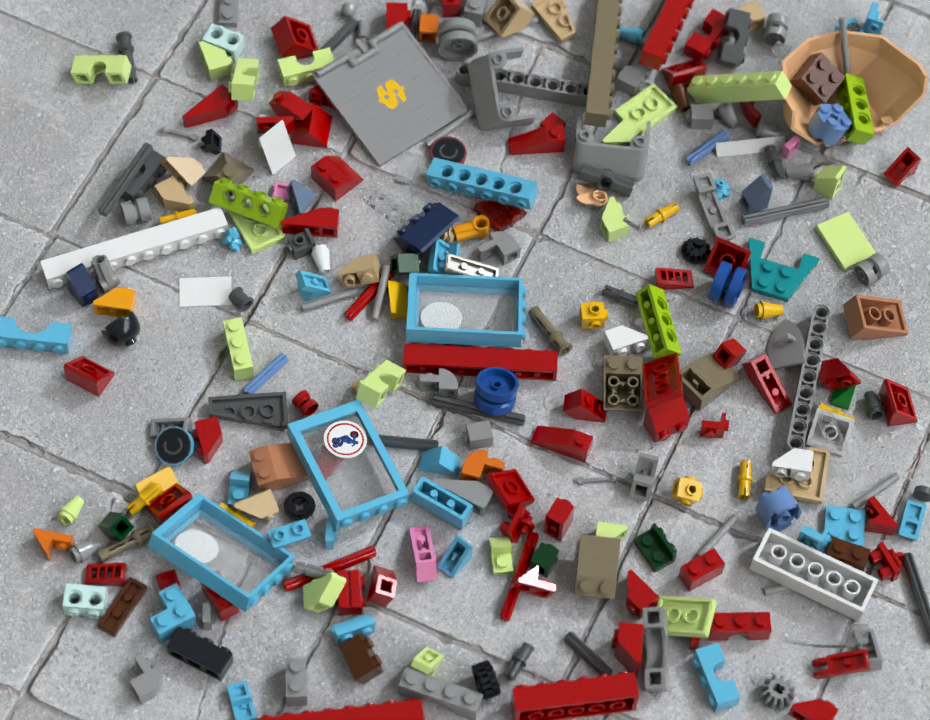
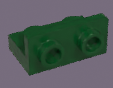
(656, 548)

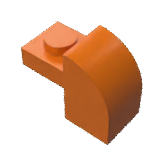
(479, 463)

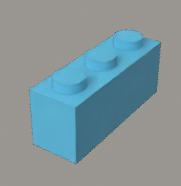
(442, 503)

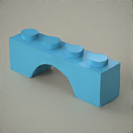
(54, 338)

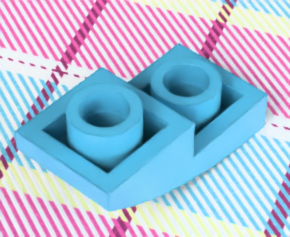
(330, 535)

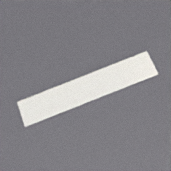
(748, 146)

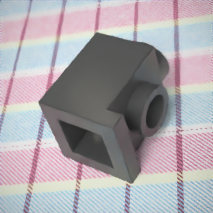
(300, 244)

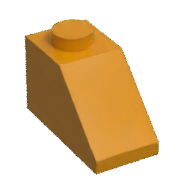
(116, 303)

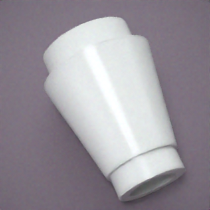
(322, 258)

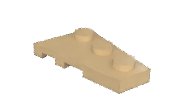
(555, 17)

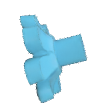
(722, 188)
(232, 239)

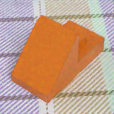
(49, 539)

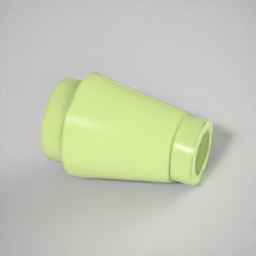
(70, 511)

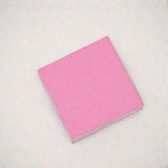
(790, 146)
(280, 191)

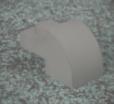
(444, 383)

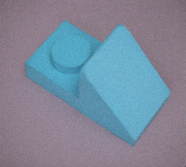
(312, 285)
(239, 486)

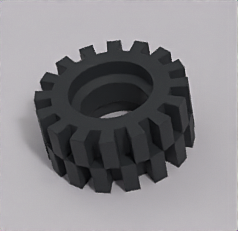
(486, 679)

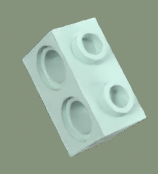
(223, 39)
(86, 595)

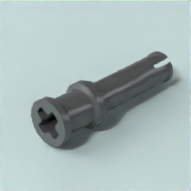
(126, 48)

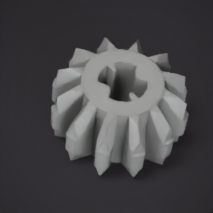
(772, 688)

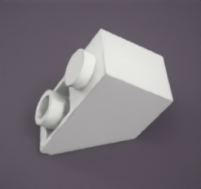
(624, 340)
(793, 464)

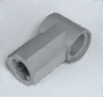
(106, 277)

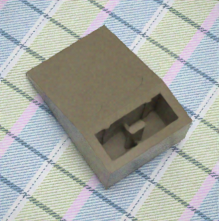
(706, 381)
(622, 383)

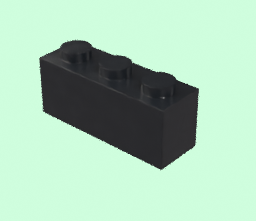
(200, 653)

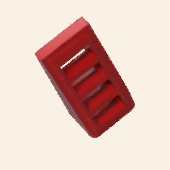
(670, 272)
(106, 581)

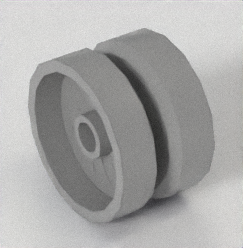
(457, 39)

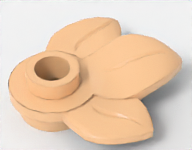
(591, 195)

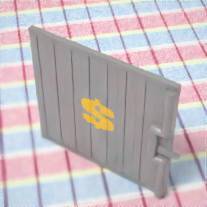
(390, 93)

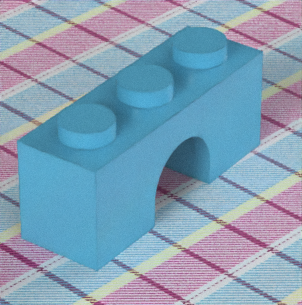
(720, 693)

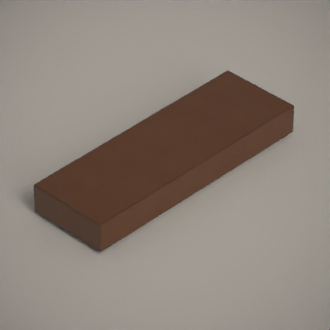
(122, 607)

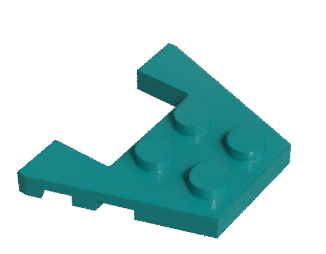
(774, 278)

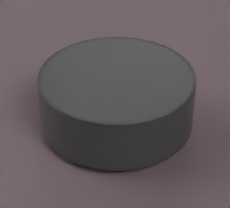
(922, 493)

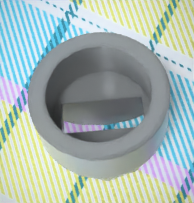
(348, 10)

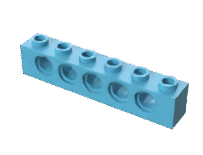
(482, 183)

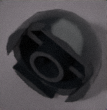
(122, 330)

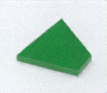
(842, 397)

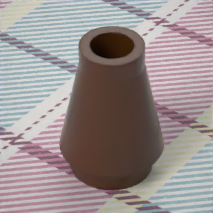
(680, 96)

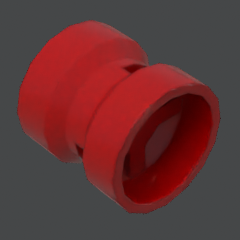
(305, 403)

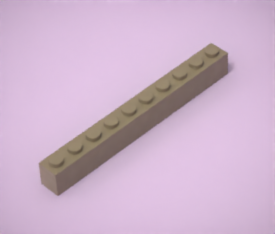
(602, 63)

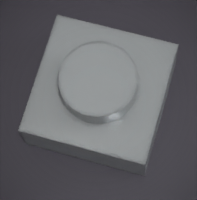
(205, 616)

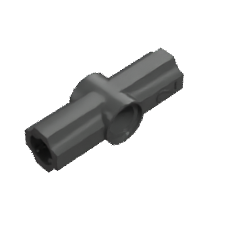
(617, 183)

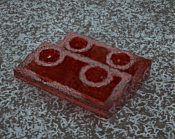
(499, 215)

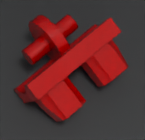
(519, 525)
(889, 561)

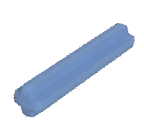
(706, 148)
(262, 377)

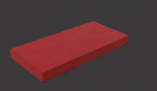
(662, 380)

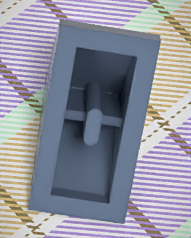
(299, 197)

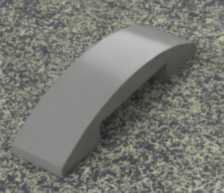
(711, 207)

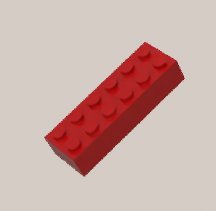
(575, 697)

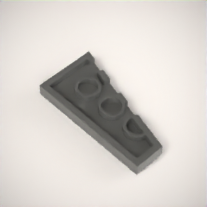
(256, 409)

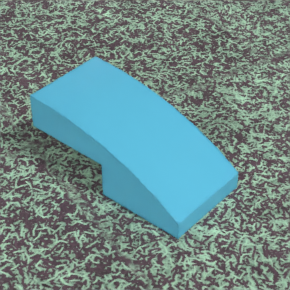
(912, 520)
(241, 701)

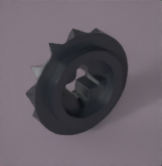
(693, 256)
(299, 498)

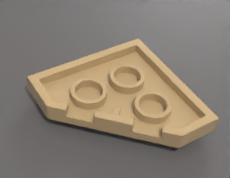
(807, 490)

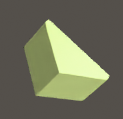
(611, 530)

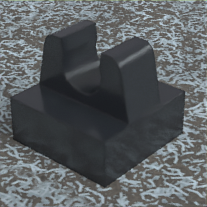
(212, 142)

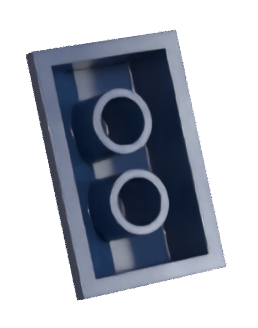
(425, 228)

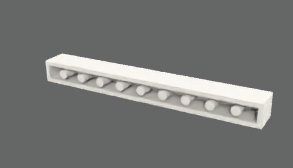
(139, 245)

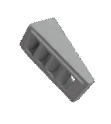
(184, 423)
(874, 659)

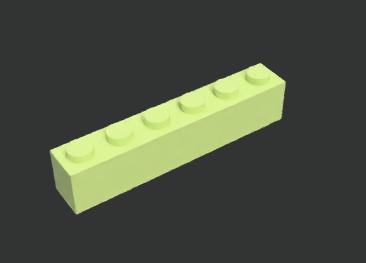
(739, 87)

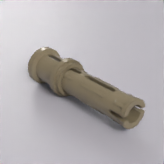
(554, 337)
(136, 538)

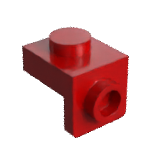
(714, 429)

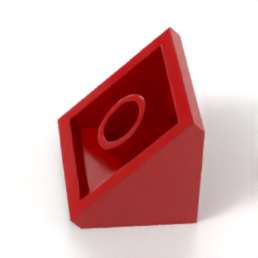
(683, 72)
(313, 129)
(729, 252)
(88, 375)
(897, 403)
(168, 503)

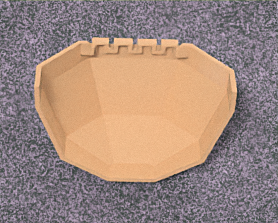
(890, 76)

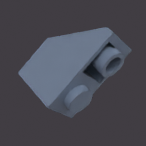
(757, 195)

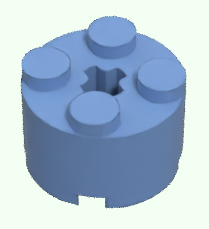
(829, 123)
(778, 509)

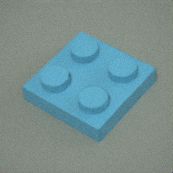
(845, 524)

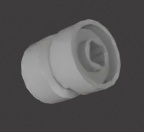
(775, 28)
(135, 211)
(871, 269)

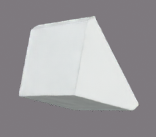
(816, 436)

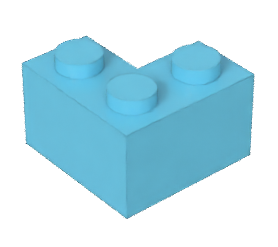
(176, 614)

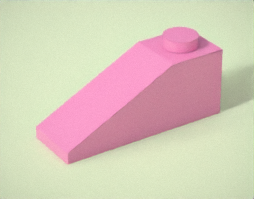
(423, 554)

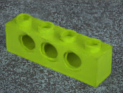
(855, 104)
(221, 198)
(658, 321)

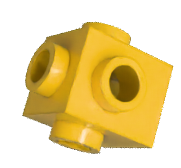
(593, 315)
(687, 490)

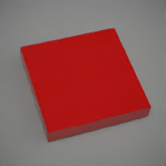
(509, 488)

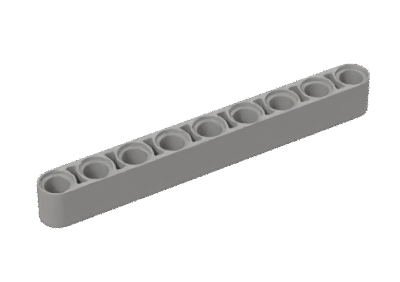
(523, 85)
(808, 372)

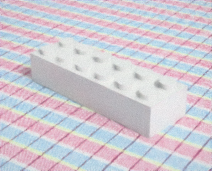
(813, 574)

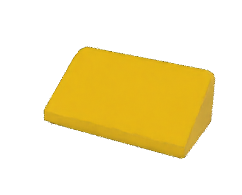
(397, 299)
(164, 477)

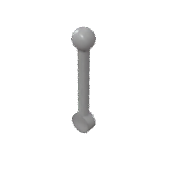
(194, 137)
(580, 480)

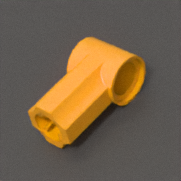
(471, 229)

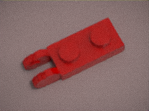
(842, 664)

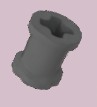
(241, 299)

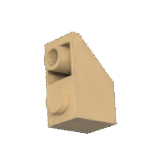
(173, 195)
(360, 271)

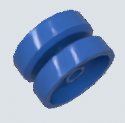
(727, 284)
(496, 391)

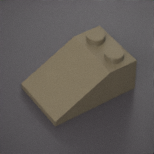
(597, 566)

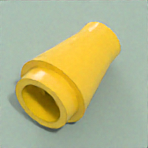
(766, 310)

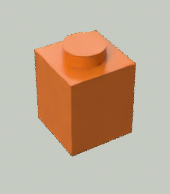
(428, 28)

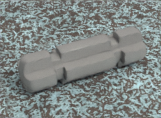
(311, 570)

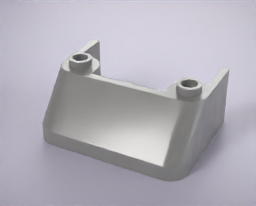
(488, 110)
(622, 160)

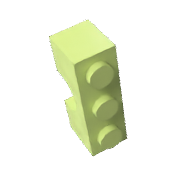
(87, 67)
(296, 73)
(243, 79)
(238, 349)
(377, 383)

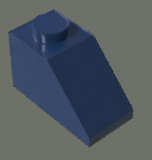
(81, 285)

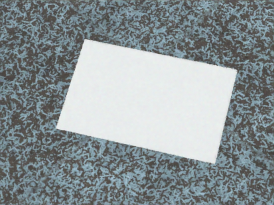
(277, 147)
(205, 291)

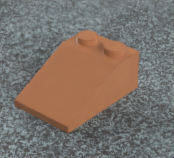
(874, 318)
(277, 466)

